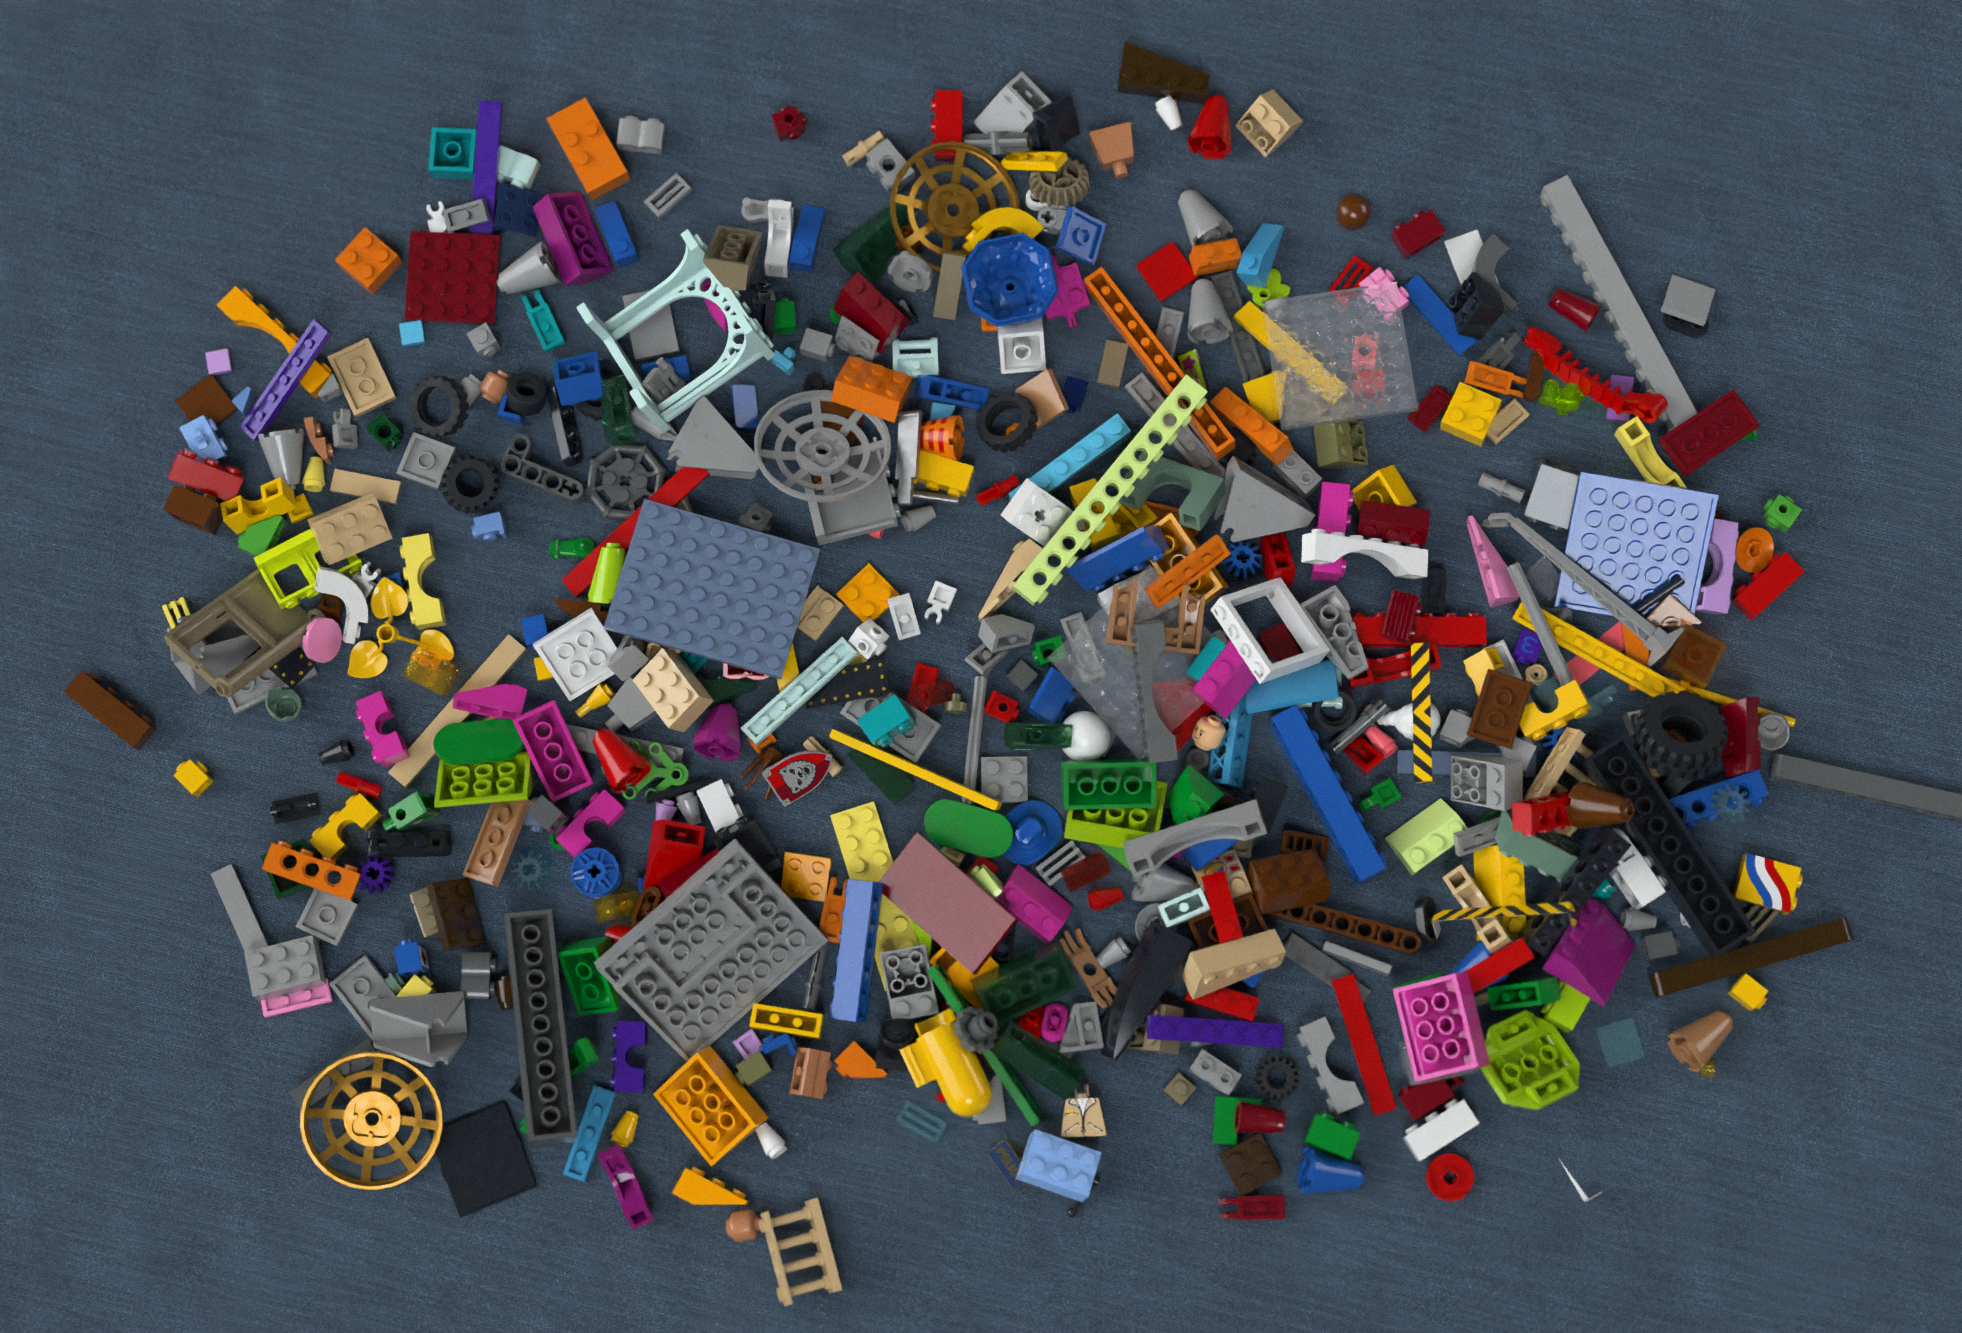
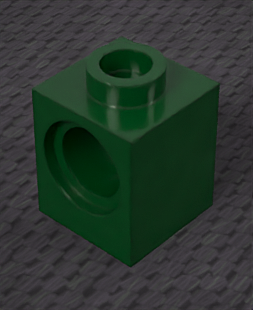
(380, 424)

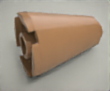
(1700, 1039)

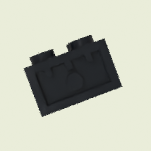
(1056, 124)

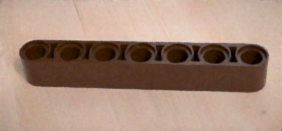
(1352, 931)

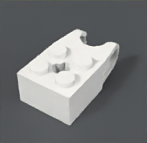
(1037, 513)
(1636, 878)

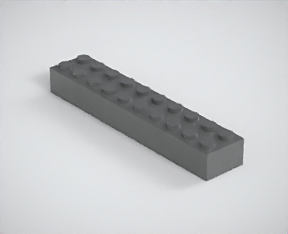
(540, 1028)

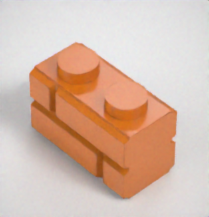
(1215, 256)

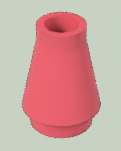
(1381, 741)

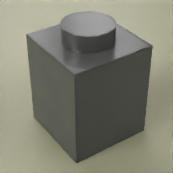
(1660, 945)

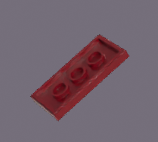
(1709, 433)

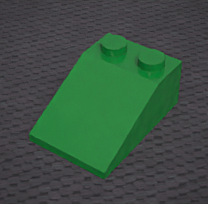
(588, 987)

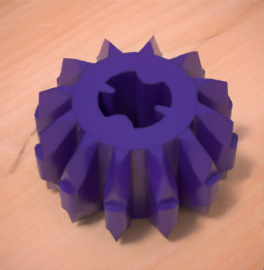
(383, 877)

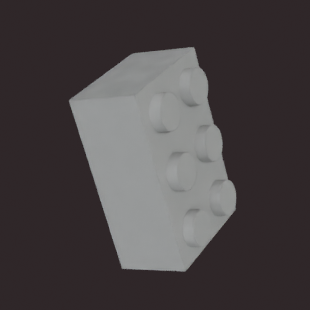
(285, 968)

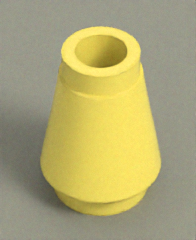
(314, 475)

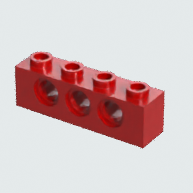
(1541, 814)

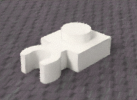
(438, 222)
(363, 579)
(940, 598)

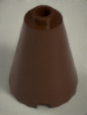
(1597, 807)

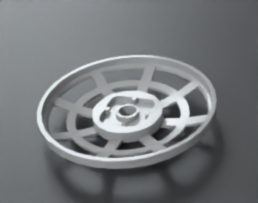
(820, 439)

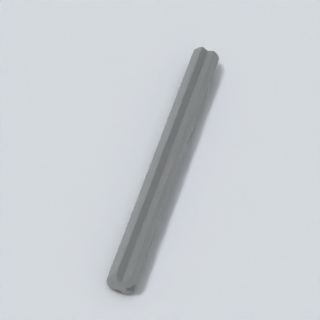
(1540, 624)
(975, 734)

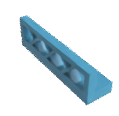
(1236, 744)

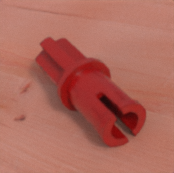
(998, 491)
(360, 785)

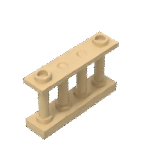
(1555, 765)
(823, 1257)

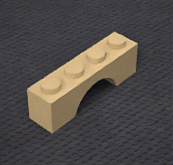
(1470, 896)

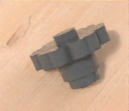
(976, 1029)

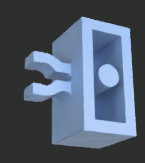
(203, 440)

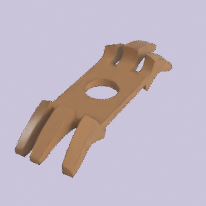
(1079, 959)

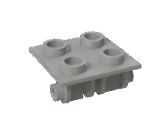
(856, 340)

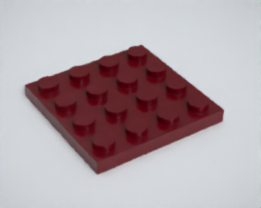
(452, 277)

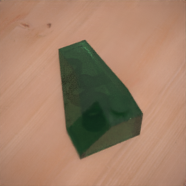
(871, 244)

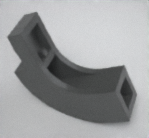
(1484, 265)

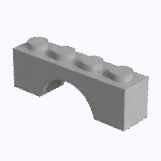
(1456, 730)
(1341, 1094)

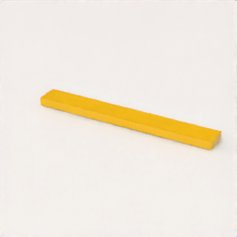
(1601, 655)
(915, 769)

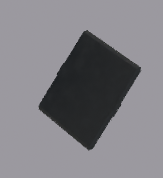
(483, 1159)

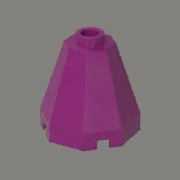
(719, 734)

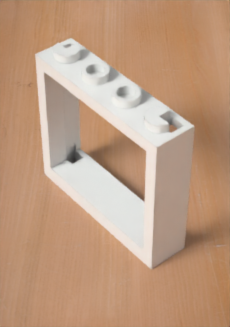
(1291, 614)

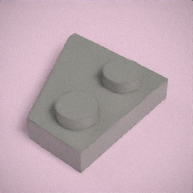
(1082, 1029)

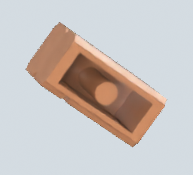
(810, 1073)

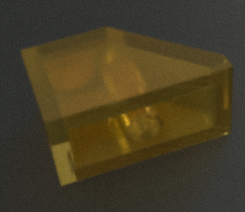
(616, 907)

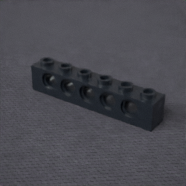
(1576, 887)

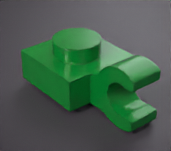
(1382, 794)

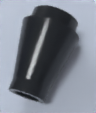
(338, 752)

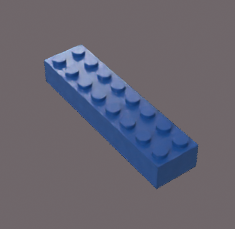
(1327, 795)

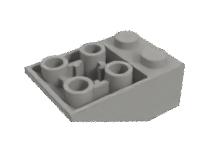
(1013, 107)
(1486, 781)
(908, 982)

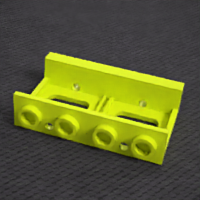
(298, 551)

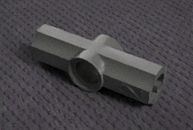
(1001, 142)

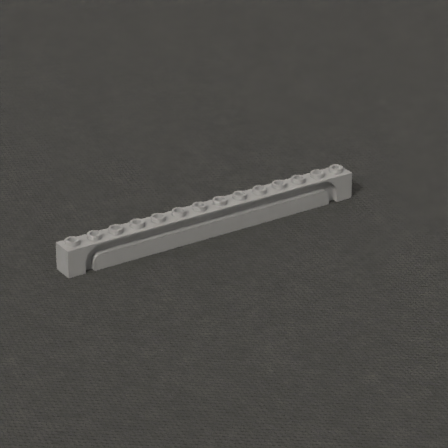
(1616, 299)

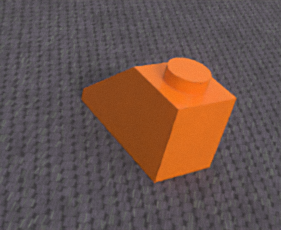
(858, 1064)

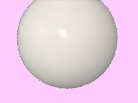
(1089, 736)

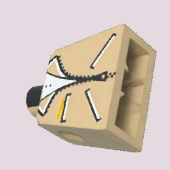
(1082, 1116)

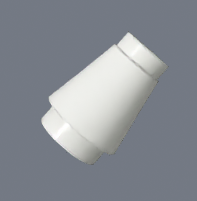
(1169, 112)
(771, 1141)

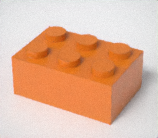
(871, 388)

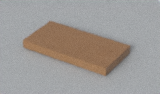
(496, 841)

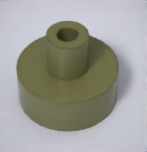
(955, 706)

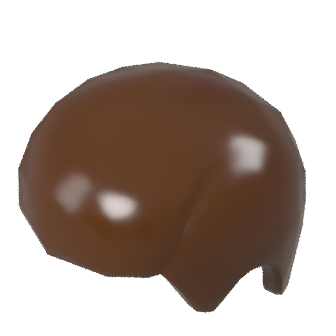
(1353, 211)

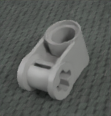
(1056, 220)

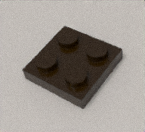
(1250, 1164)

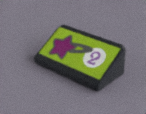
(1191, 364)

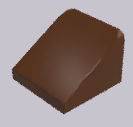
(331, 607)

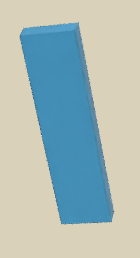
(589, 1133)

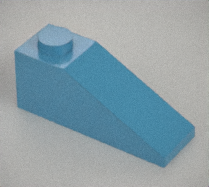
(1260, 255)

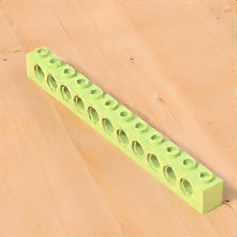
(1186, 389)

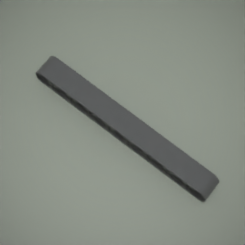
(1866, 787)

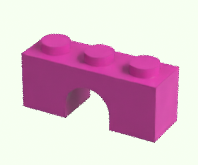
(373, 713)
(601, 808)

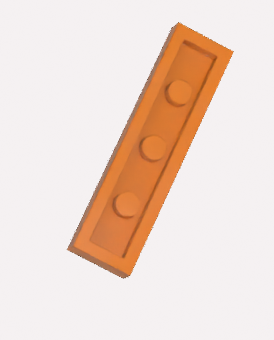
(1187, 571)

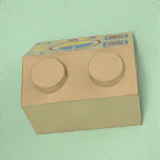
(1233, 871)

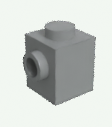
(483, 341)
(817, 345)

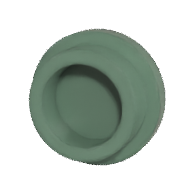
(395, 982)

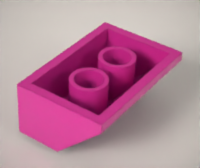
(1224, 681)
(1034, 904)

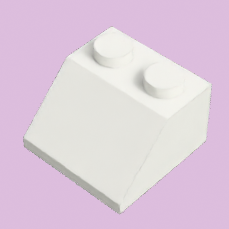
(1022, 347)

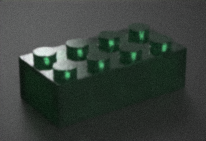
(1024, 983)

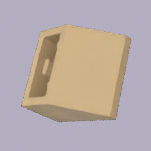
(1268, 122)

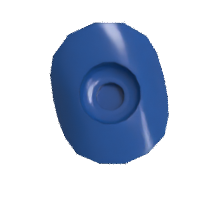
(1035, 831)

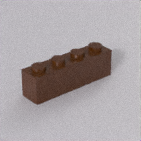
(109, 710)

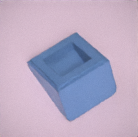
(244, 400)

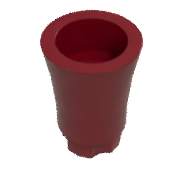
(1574, 308)
(1258, 1118)

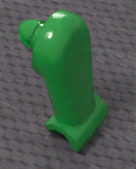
(571, 548)

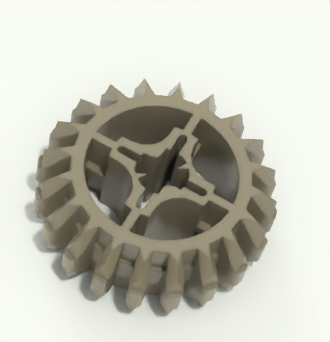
(1061, 186)

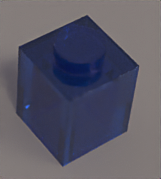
(1075, 393)

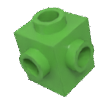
(1781, 512)

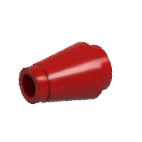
(1103, 898)

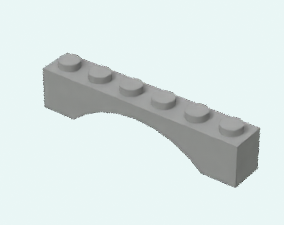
(1236, 822)

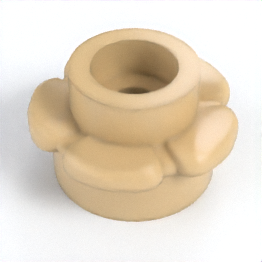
(1540, 670)

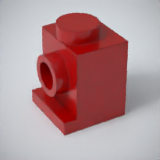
(992, 708)

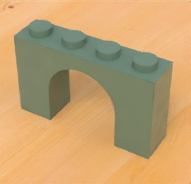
(1204, 488)

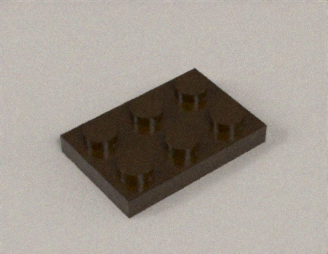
(455, 914)

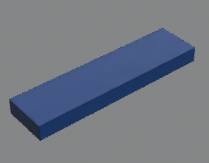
(1437, 314)

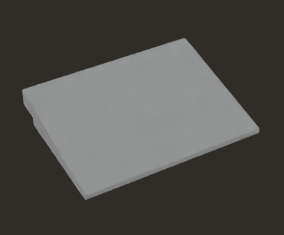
(710, 951)

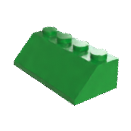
(1108, 784)

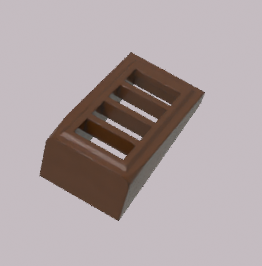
(1299, 835)

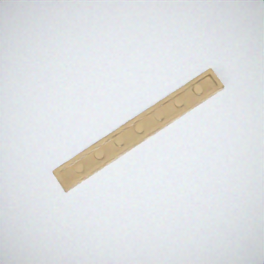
(486, 676)

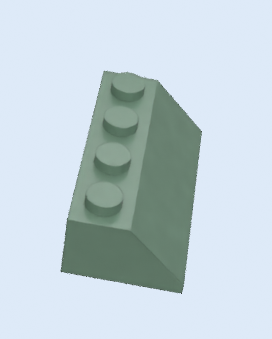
(1545, 851)

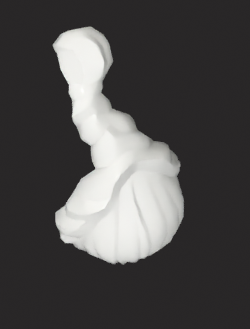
(1403, 719)

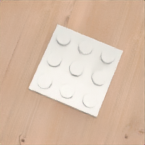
(578, 654)

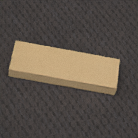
(360, 485)

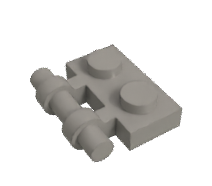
(658, 384)

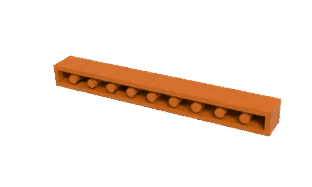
(1155, 358)

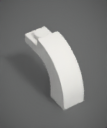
(779, 238)
(338, 584)

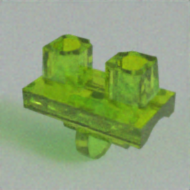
(1562, 399)

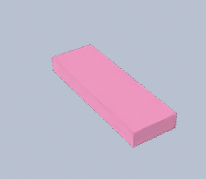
(297, 1000)

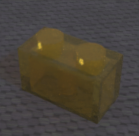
(431, 672)

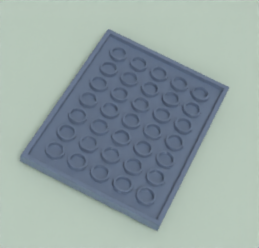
(712, 589)

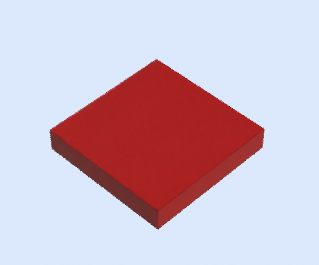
(1166, 272)

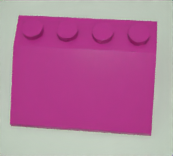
(1441, 1026)

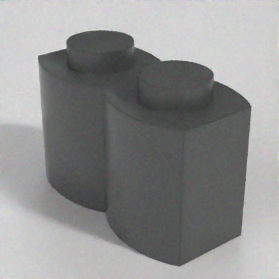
(477, 975)

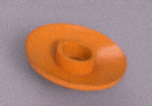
(1754, 549)

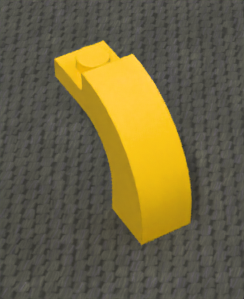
(1002, 219)

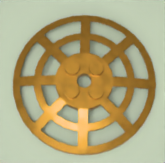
(948, 194)
(371, 1133)

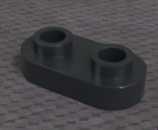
(1685, 327)
(1424, 911)

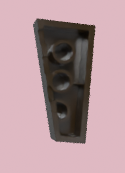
(1159, 77)

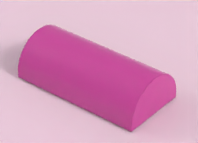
(552, 751)

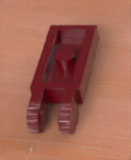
(1255, 1208)

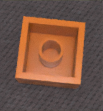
(368, 261)

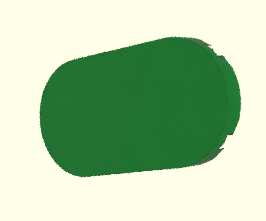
(478, 742)
(969, 828)

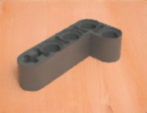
(545, 475)

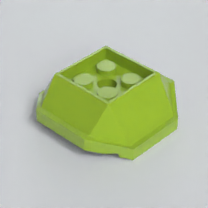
(1540, 1046)

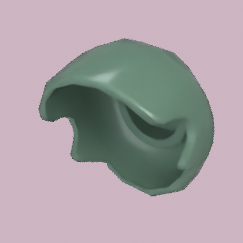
(283, 704)

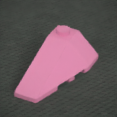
(1492, 568)

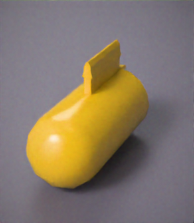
(956, 1070)

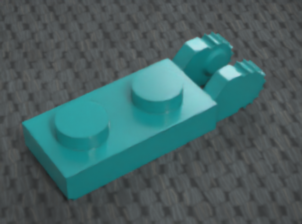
(543, 323)

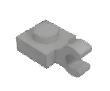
(343, 432)

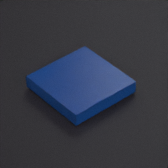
(1080, 236)

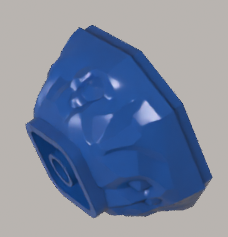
(1006, 263)

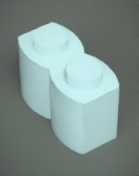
(517, 168)

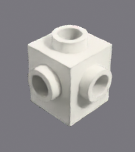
(869, 639)

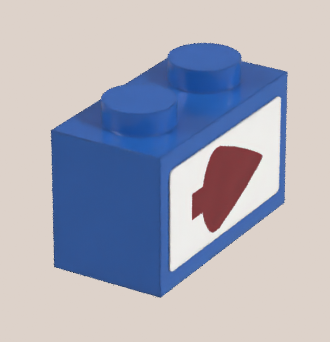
(411, 958)

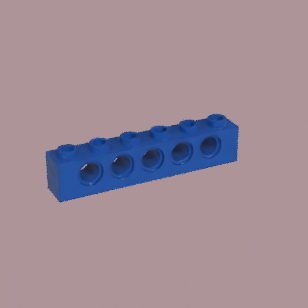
(1749, 782)

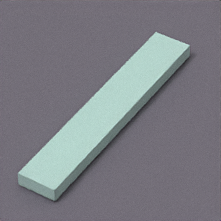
(799, 691)

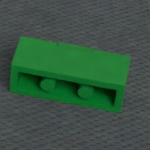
(1523, 993)

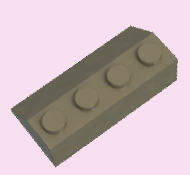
(733, 256)

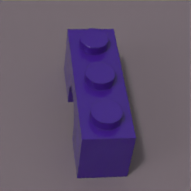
(628, 1036)

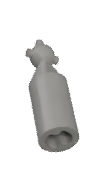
(643, 422)

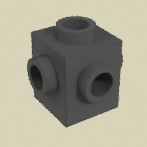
(757, 519)

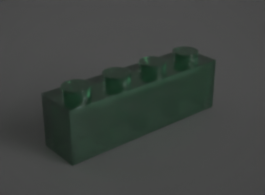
(1037, 1060)

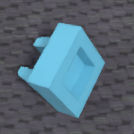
(784, 360)

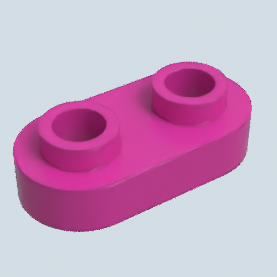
(1054, 1022)

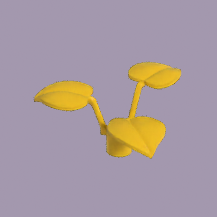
(390, 600)

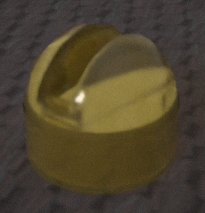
(1708, 1070)

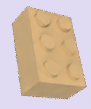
(349, 529)
(673, 690)

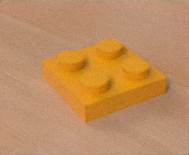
(867, 594)

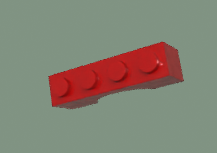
(1391, 669)

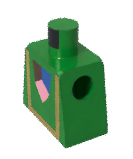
(411, 812)

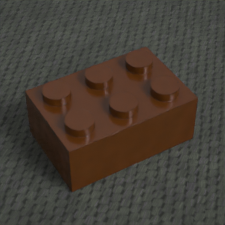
(1288, 881)
(1249, 918)

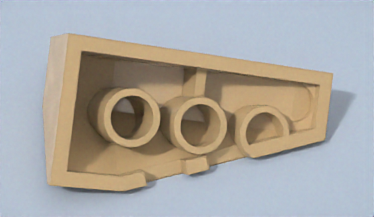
(1019, 561)

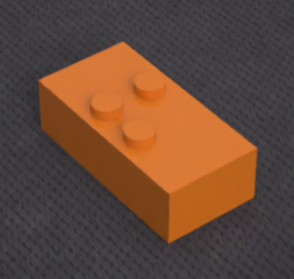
(588, 149)

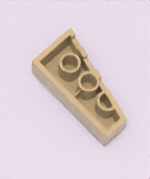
(1231, 962)

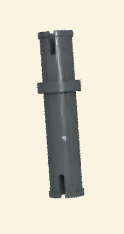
(1359, 726)
(816, 974)

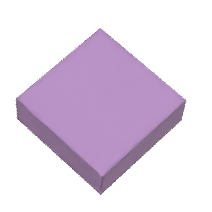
(218, 362)
(748, 1044)

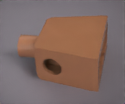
(1113, 148)

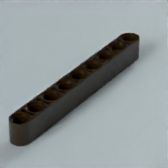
(1751, 957)

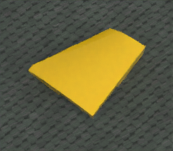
(1263, 397)

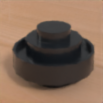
(898, 1034)

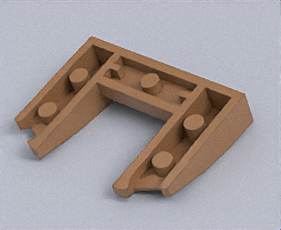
(1182, 639)

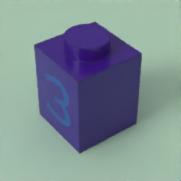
(1526, 648)

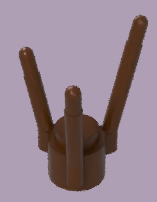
(767, 759)

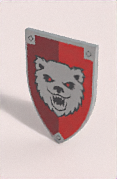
(797, 774)

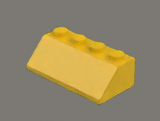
(1502, 884)

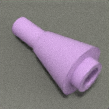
(665, 809)

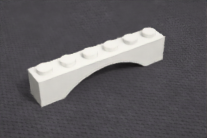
(1402, 561)

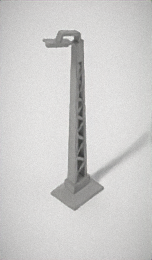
(1653, 638)

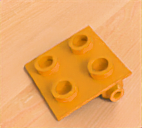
(805, 876)

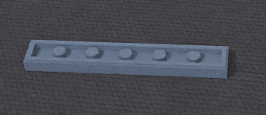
(1442, 762)

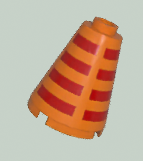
(943, 437)

